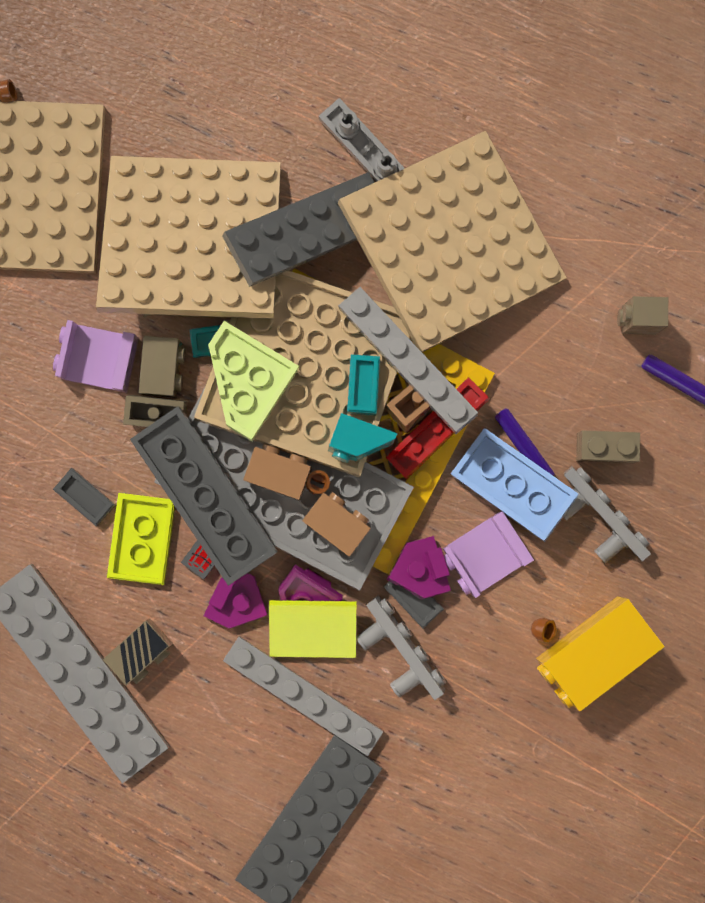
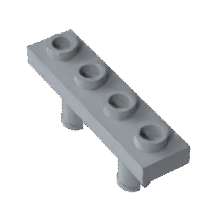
(359, 141)
(622, 535)
(400, 635)

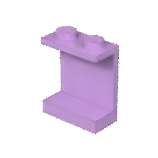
(95, 356)
(486, 554)

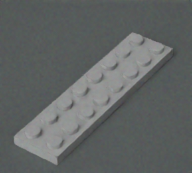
(78, 674)

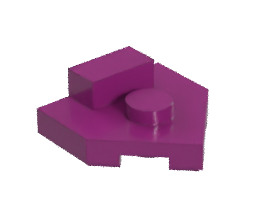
(421, 569)
(307, 586)
(236, 603)

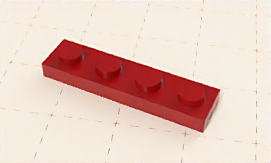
(431, 434)

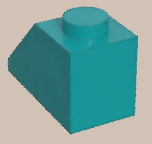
(357, 439)

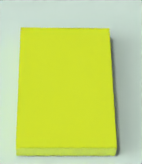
(141, 539)
(312, 629)

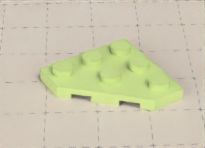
(248, 378)

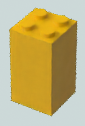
(598, 653)

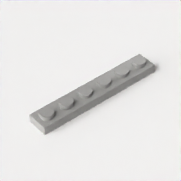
(408, 360)
(303, 695)

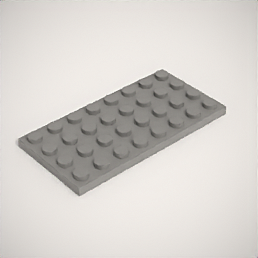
(372, 494)

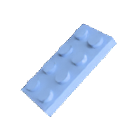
(514, 484)

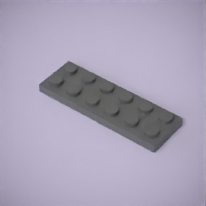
(293, 233)
(203, 495)
(308, 822)

